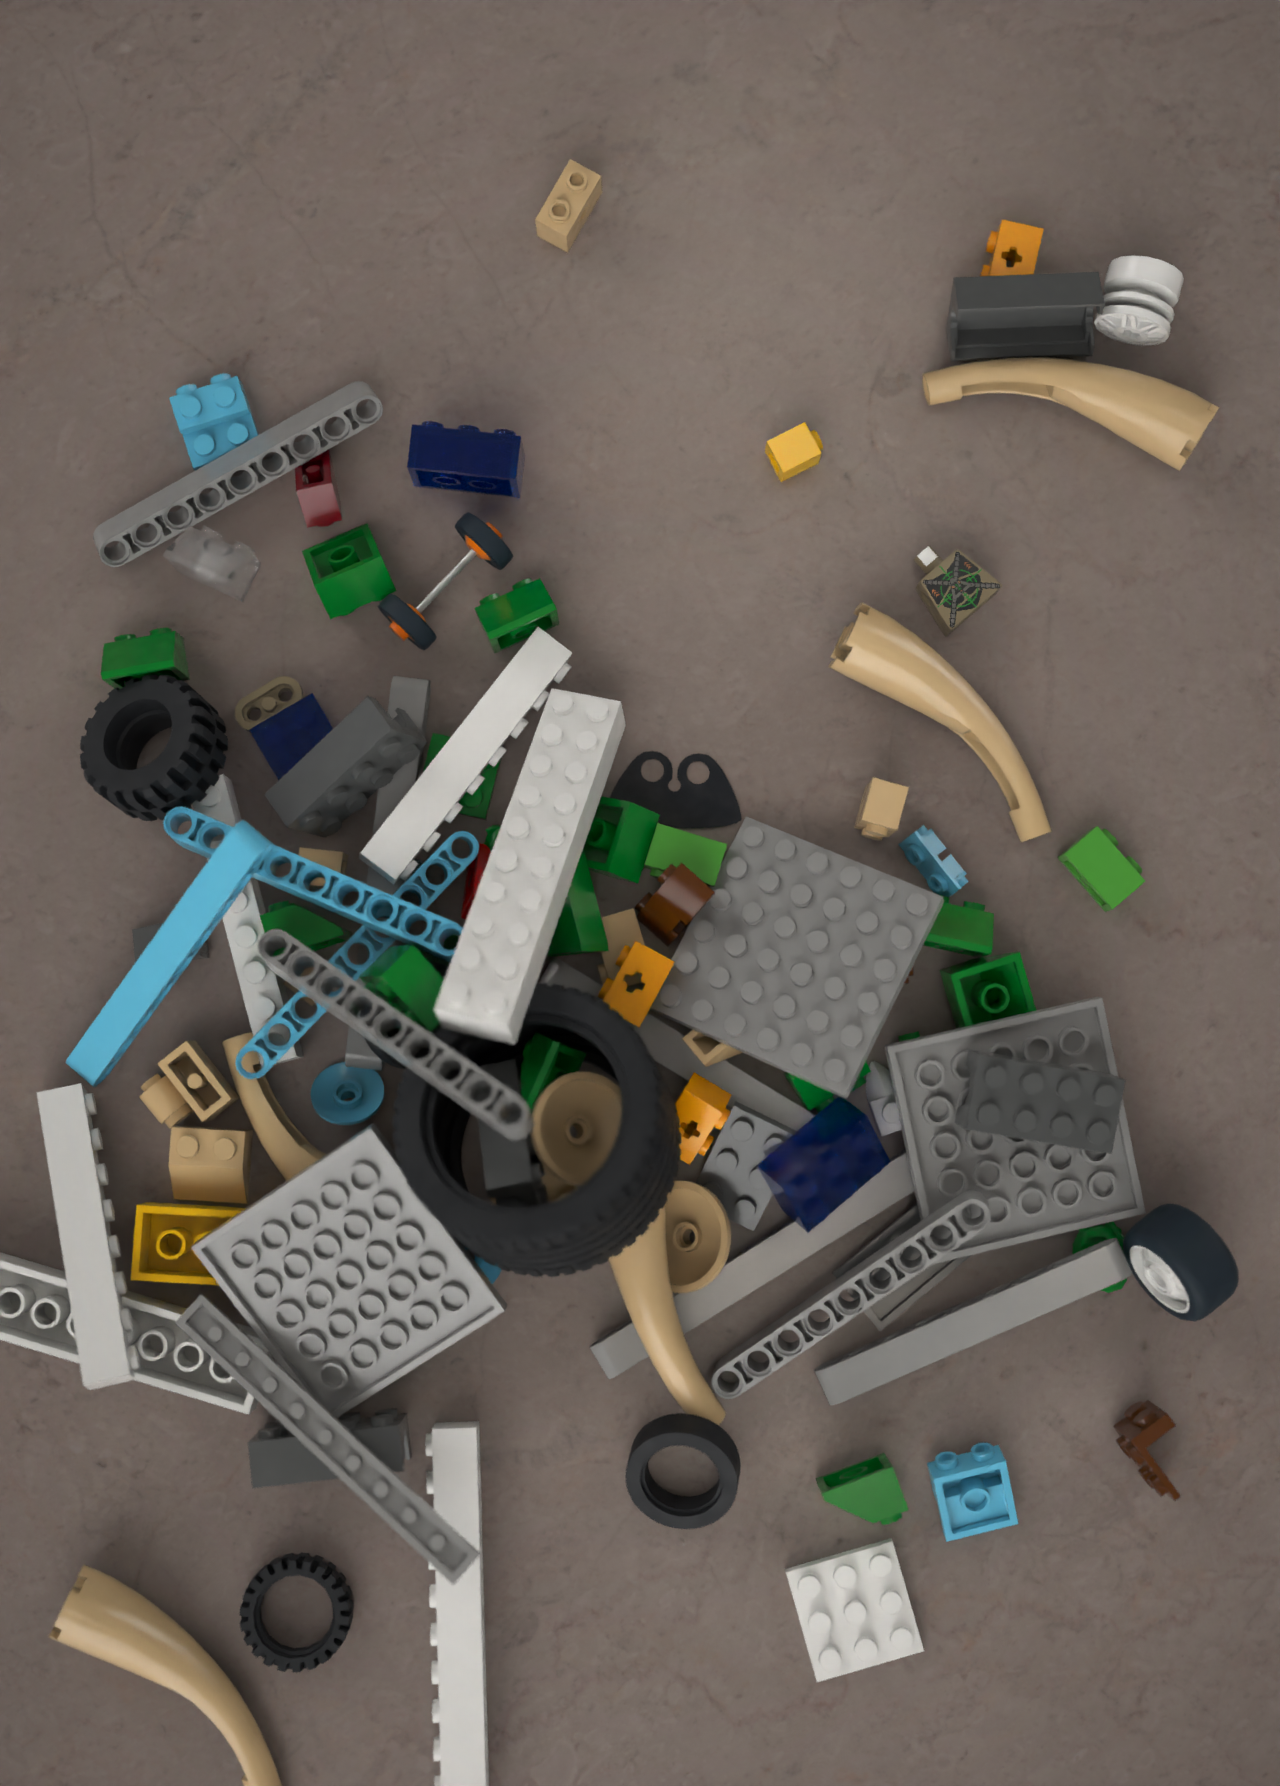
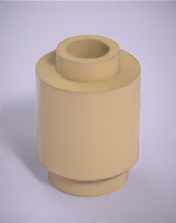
(164, 1101)

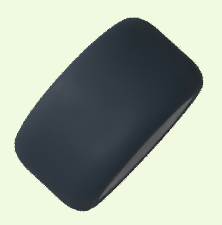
(1181, 1262)

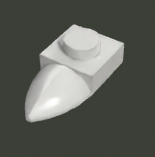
(882, 1099)

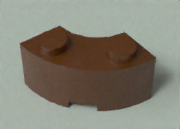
(673, 903)

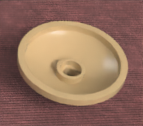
(589, 1105)
(697, 1210)

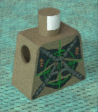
(953, 587)

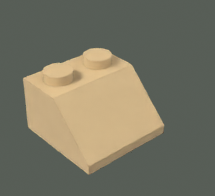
(210, 1163)

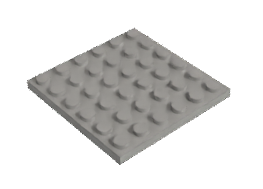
(797, 956)
(1028, 1184)
(349, 1274)

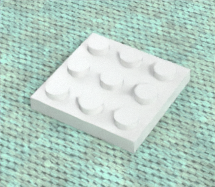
(854, 1610)

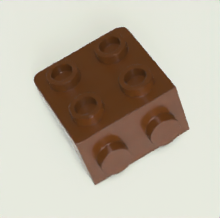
(1137, 1431)

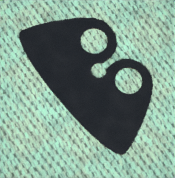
(691, 806)

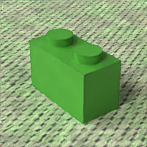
(677, 846)
(1102, 868)

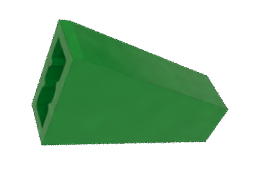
(580, 921)

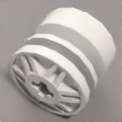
(1139, 300)

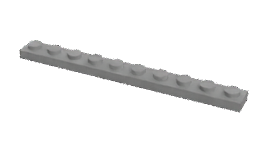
(328, 1439)

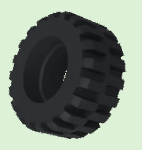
(127, 724)

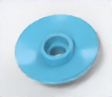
(344, 1082)

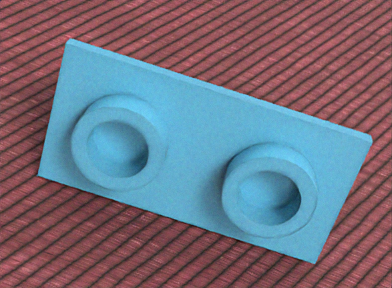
(922, 851)

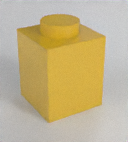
(794, 451)

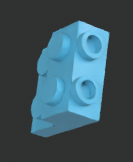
(213, 418)
(972, 1491)

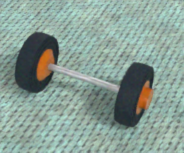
(483, 542)

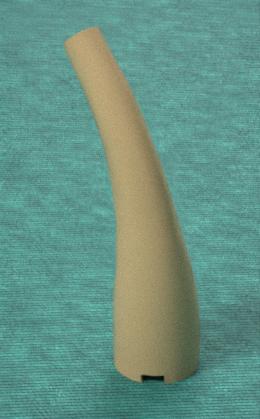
(1130, 404)
(907, 669)
(276, 1132)
(648, 1295)
(136, 1635)

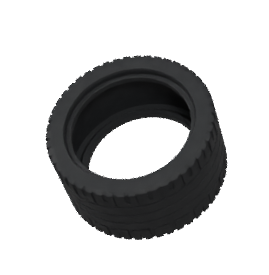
(594, 1218)

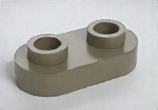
(267, 700)

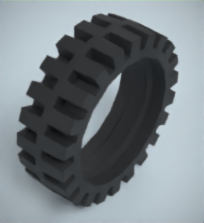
(269, 1648)

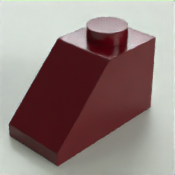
(318, 491)

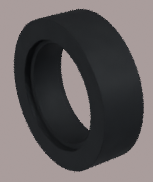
(677, 1510)

